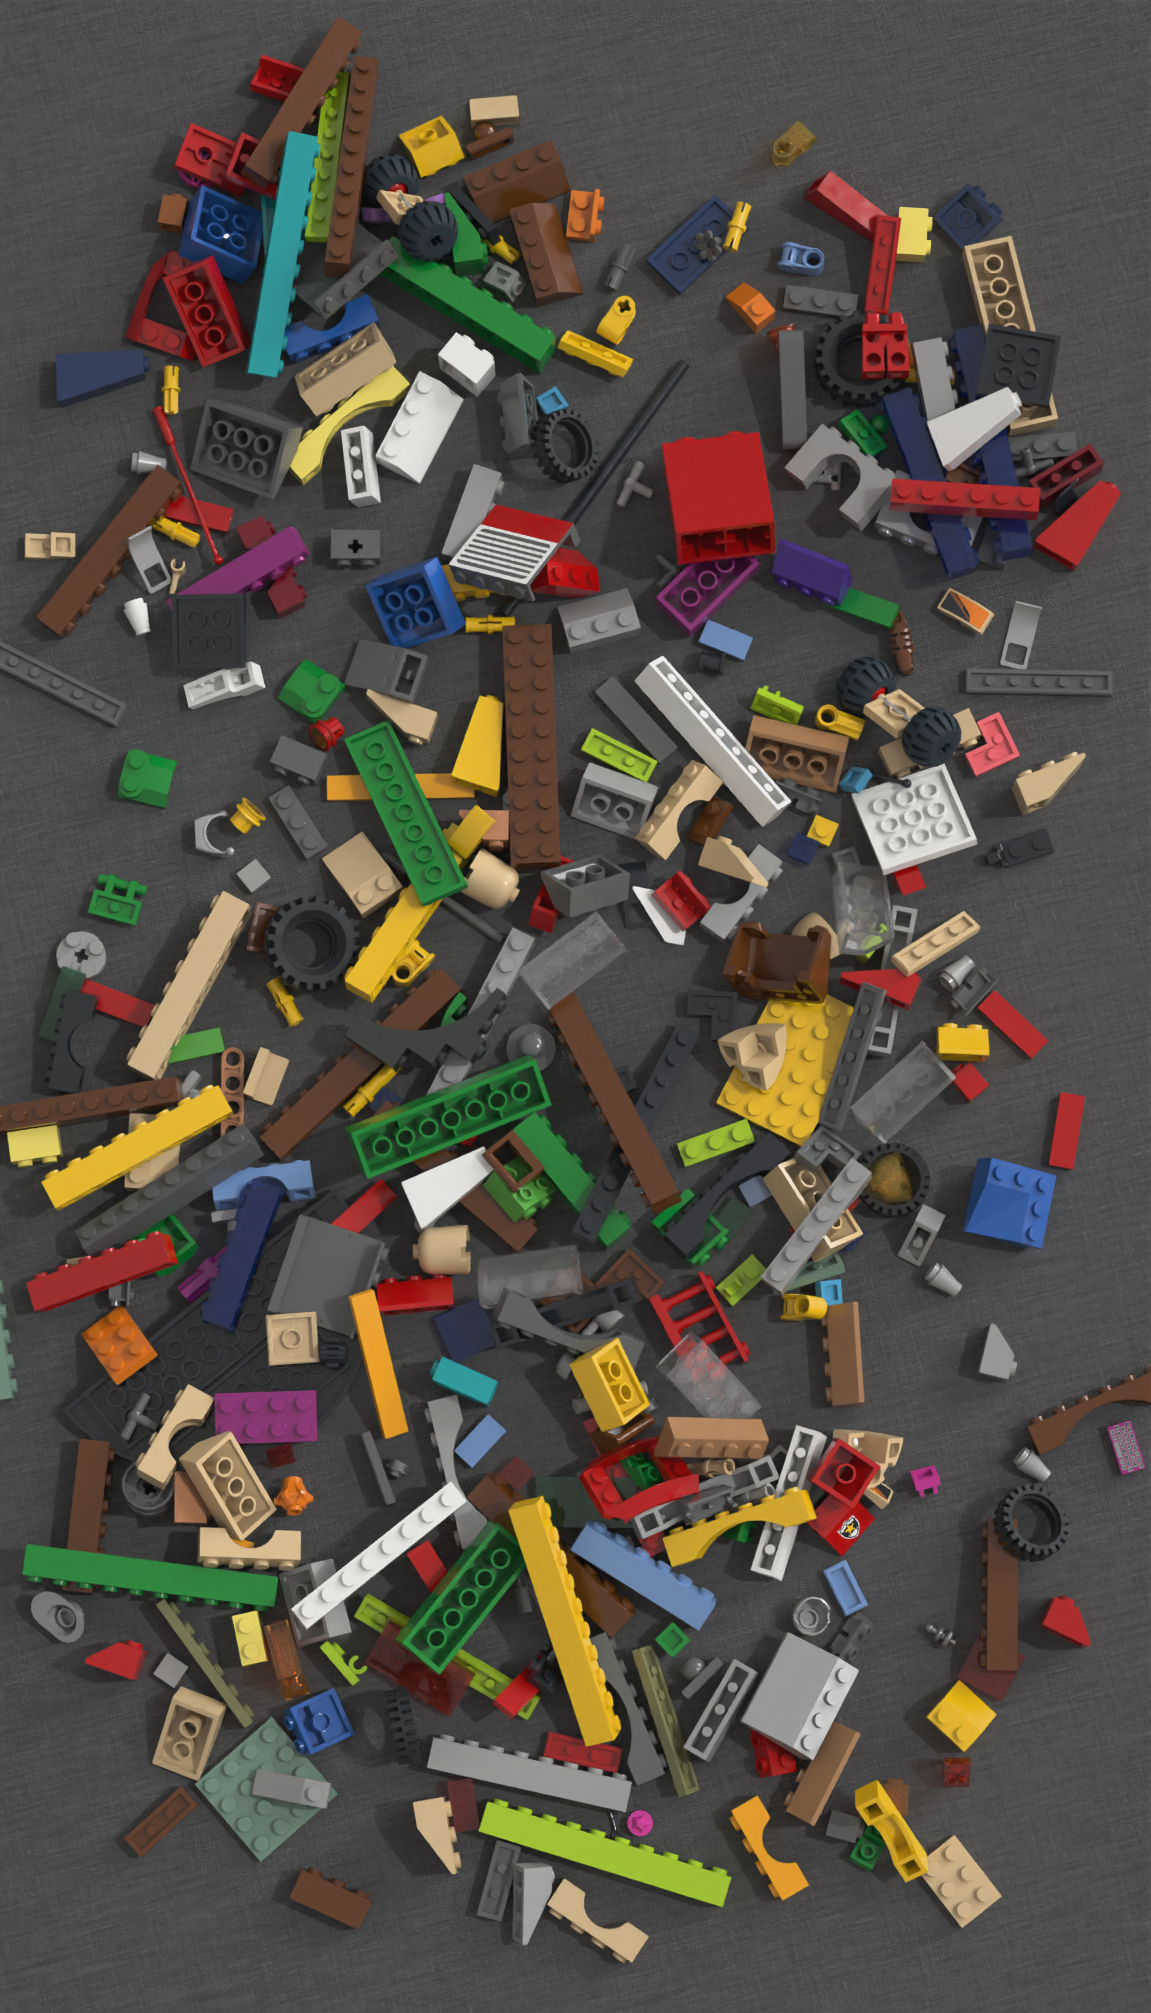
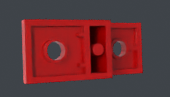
(225, 161)

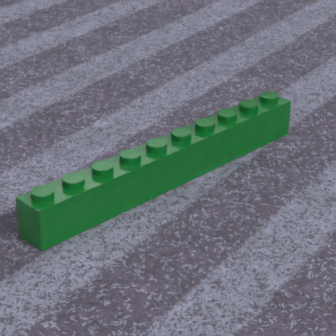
(149, 1576)

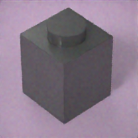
(844, 1826)

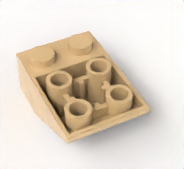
(1038, 788)
(434, 1825)

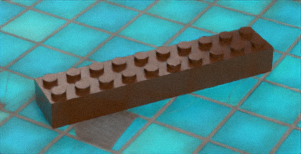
(531, 747)

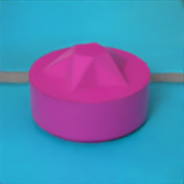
(640, 1823)

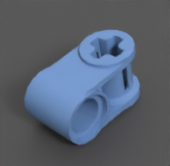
(799, 258)

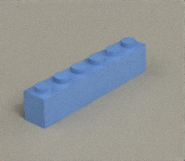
(644, 1574)

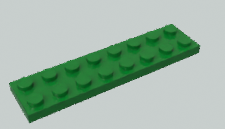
(405, 813)

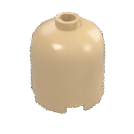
(491, 881)
(443, 1250)

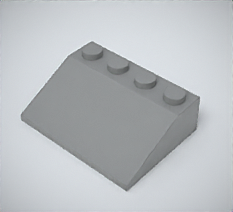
(799, 1696)

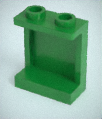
(701, 1255)

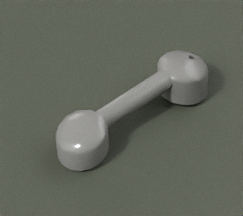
(603, 1321)

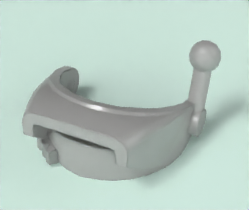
(201, 841)

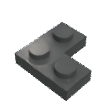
(823, 1146)

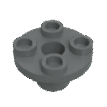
(532, 1041)

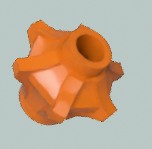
(293, 1496)

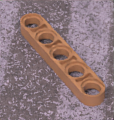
(236, 1095)

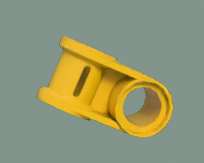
(616, 323)
(415, 962)
(803, 1307)

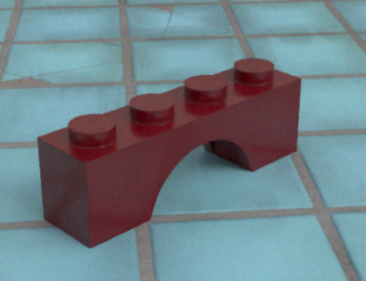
(284, 593)

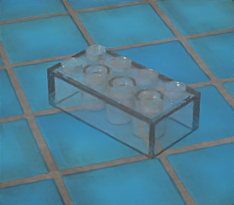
(706, 1381)

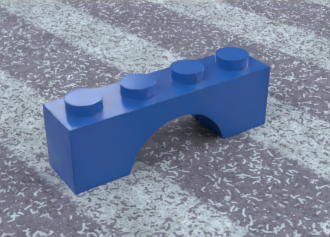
(305, 341)

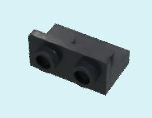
(546, 1671)

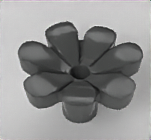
(708, 245)

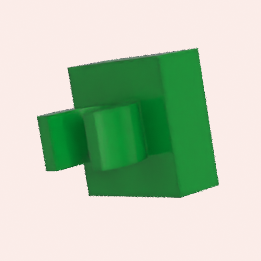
(740, 1532)
(672, 1639)

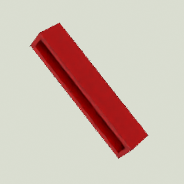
(964, 499)
(101, 1273)

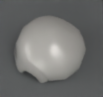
(811, 1616)

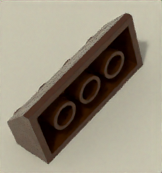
(517, 181)
(545, 252)

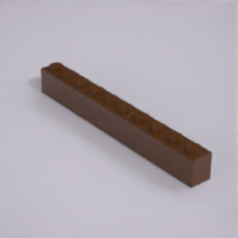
(351, 167)
(356, 1068)
(614, 1103)

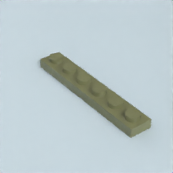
(200, 1653)
(665, 1720)

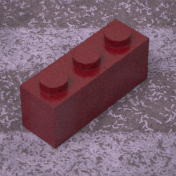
(1053, 481)

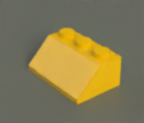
(609, 1385)

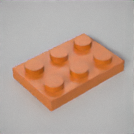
(119, 1344)

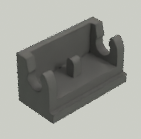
(707, 1503)

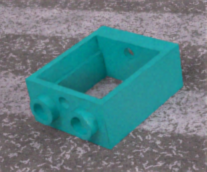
(464, 1381)

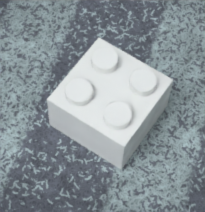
(467, 363)

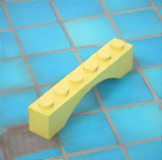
(382, 392)

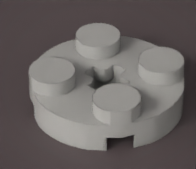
(93, 949)

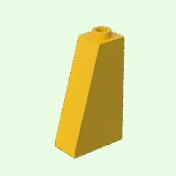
(481, 750)

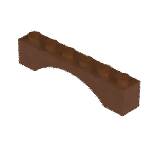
(1052, 1431)

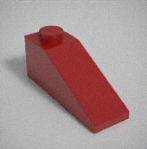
(543, 912)
(900, 989)

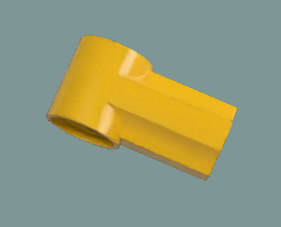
(842, 724)

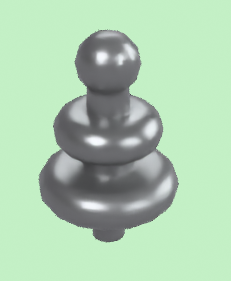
(946, 1638)

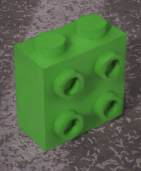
(526, 1200)

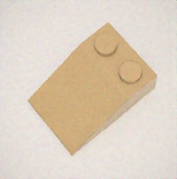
(363, 875)
(189, 1733)

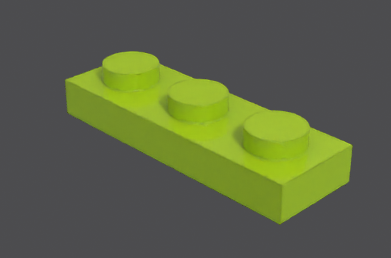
(619, 756)
(715, 1143)

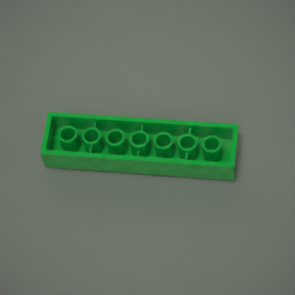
(472, 308)
(448, 1116)

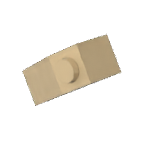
(411, 720)
(729, 860)

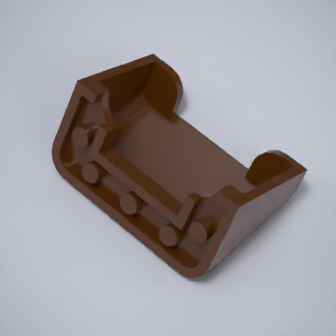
(779, 964)

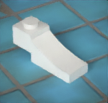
(224, 685)

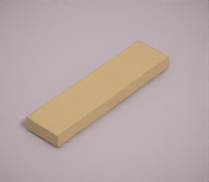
(935, 943)

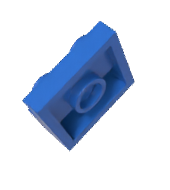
(318, 1723)

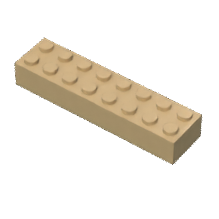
(1003, 301)
(190, 986)

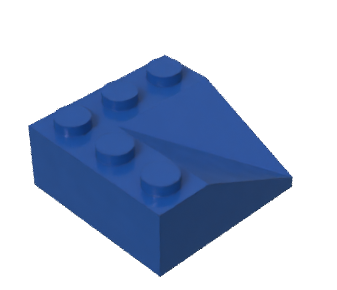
(225, 230)
(415, 604)
(1009, 1203)

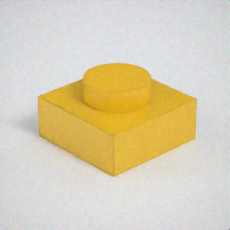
(822, 830)

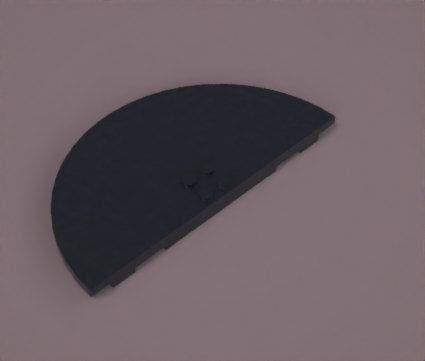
(216, 1364)

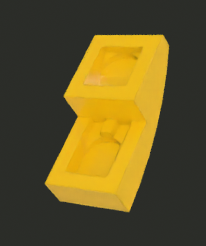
(471, 831)

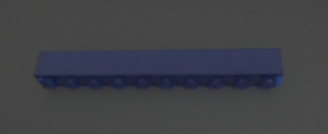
(995, 456)

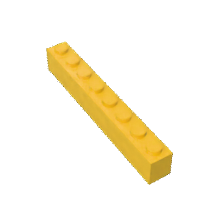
(394, 938)
(137, 1148)

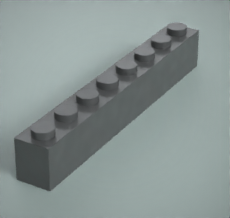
(170, 1192)

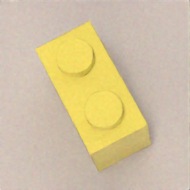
(913, 234)
(35, 1145)
(250, 1638)

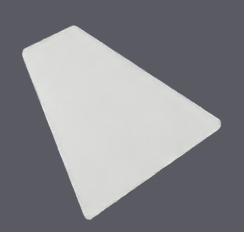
(666, 926)

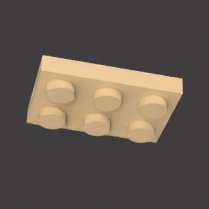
(959, 1881)

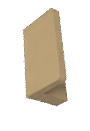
(494, 110)
(265, 1077)

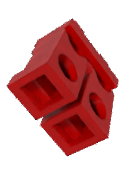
(882, 339)

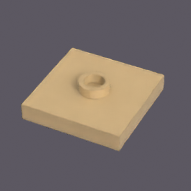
(292, 1338)

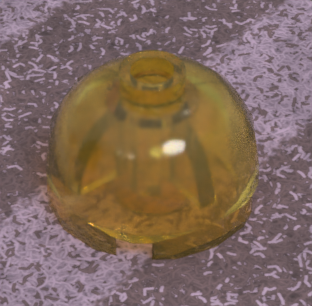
(891, 1179)

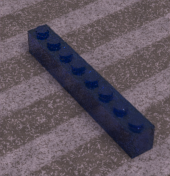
(922, 464)

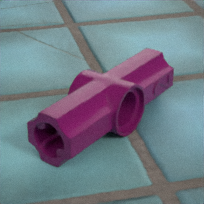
(199, 1282)

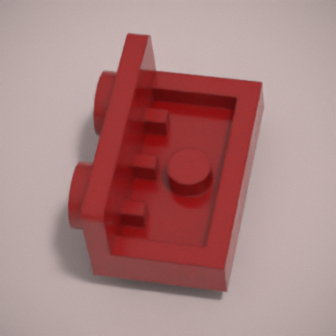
(275, 78)
(681, 900)
(770, 1757)

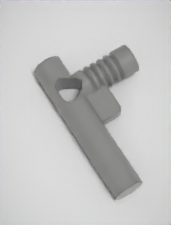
(830, 472)

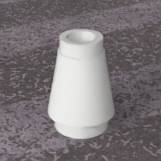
(137, 615)

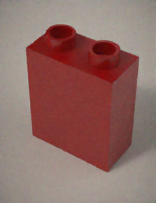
(718, 497)

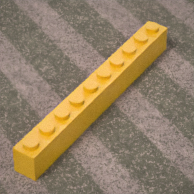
(564, 1620)

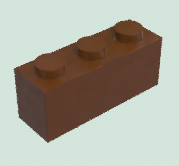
(331, 1898)

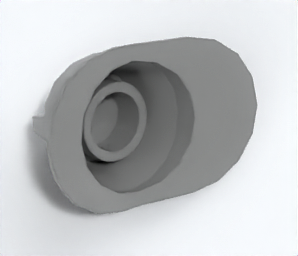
(58, 1616)

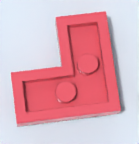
(998, 748)

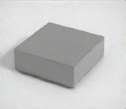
(254, 876)
(171, 1670)

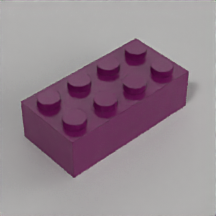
(703, 590)
(268, 1416)

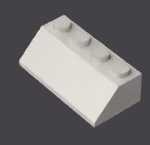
(419, 428)

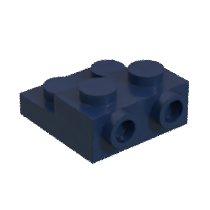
(969, 216)

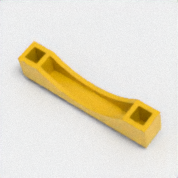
(691, 1544)

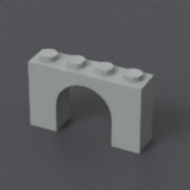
(827, 448)
(901, 525)

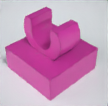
(925, 1478)

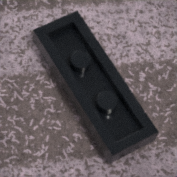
(483, 225)

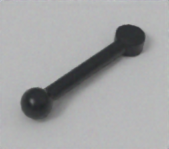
(905, 783)
(615, 1832)

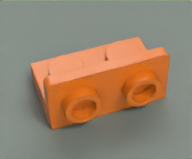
(583, 215)

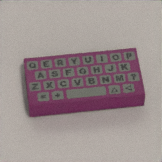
(1125, 1447)

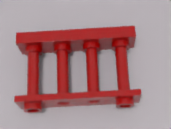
(674, 1328)

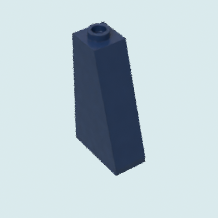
(97, 373)

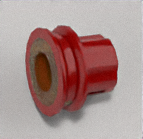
(326, 733)

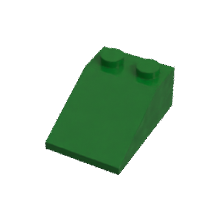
(468, 251)

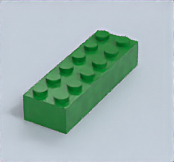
(568, 1176)
(463, 1597)

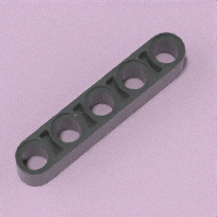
(792, 389)

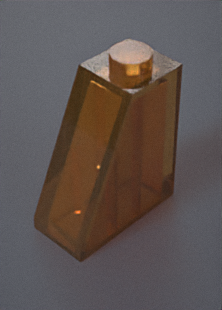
(286, 1659)

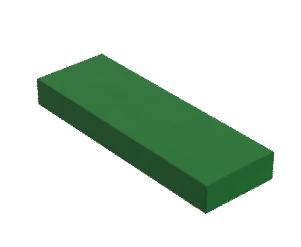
(868, 608)

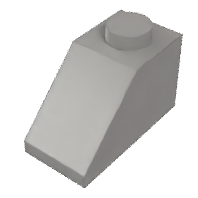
(921, 1235)
(996, 1356)

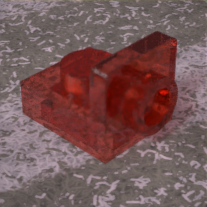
(956, 1772)

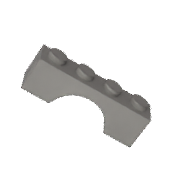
(723, 918)

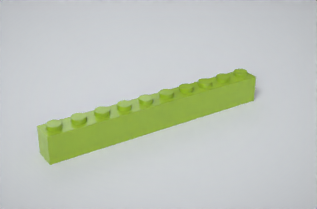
(605, 1854)

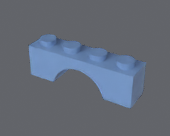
(293, 1178)

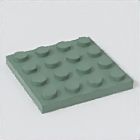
(257, 1819)

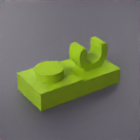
(776, 707)
(741, 1280)
(334, 1653)

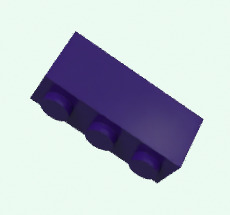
(811, 573)

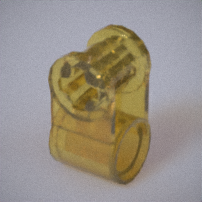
(795, 142)

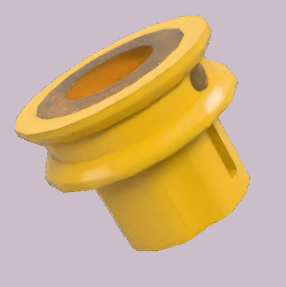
(247, 816)

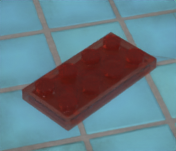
(403, 1668)

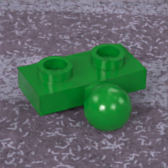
(864, 433)

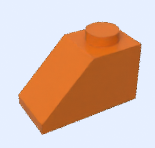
(751, 307)

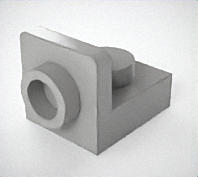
(505, 280)

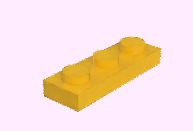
(595, 353)

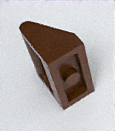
(523, 1153)
(610, 1439)

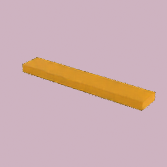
(433, 786)
(378, 1363)

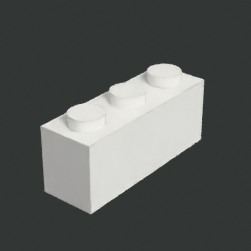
(360, 466)

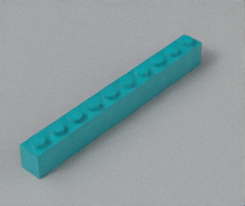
(281, 255)

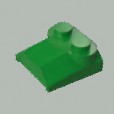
(311, 691)
(146, 778)
(182, 1242)

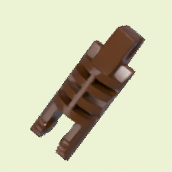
(902, 644)

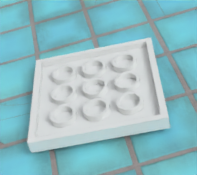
(915, 821)

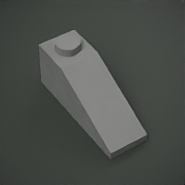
(292, 1788)
(530, 1894)

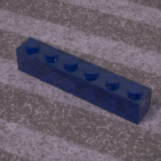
(242, 1255)

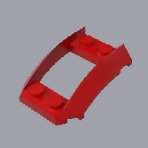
(154, 333)
(608, 1501)

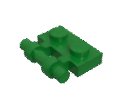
(117, 907)

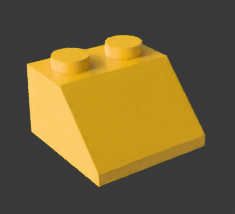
(432, 146)
(962, 1044)
(961, 1716)

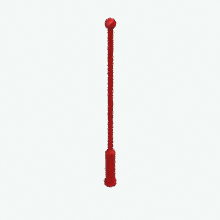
(170, 441)

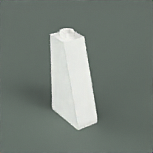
(972, 426)
(444, 1186)

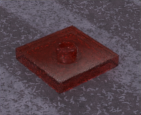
(990, 1683)

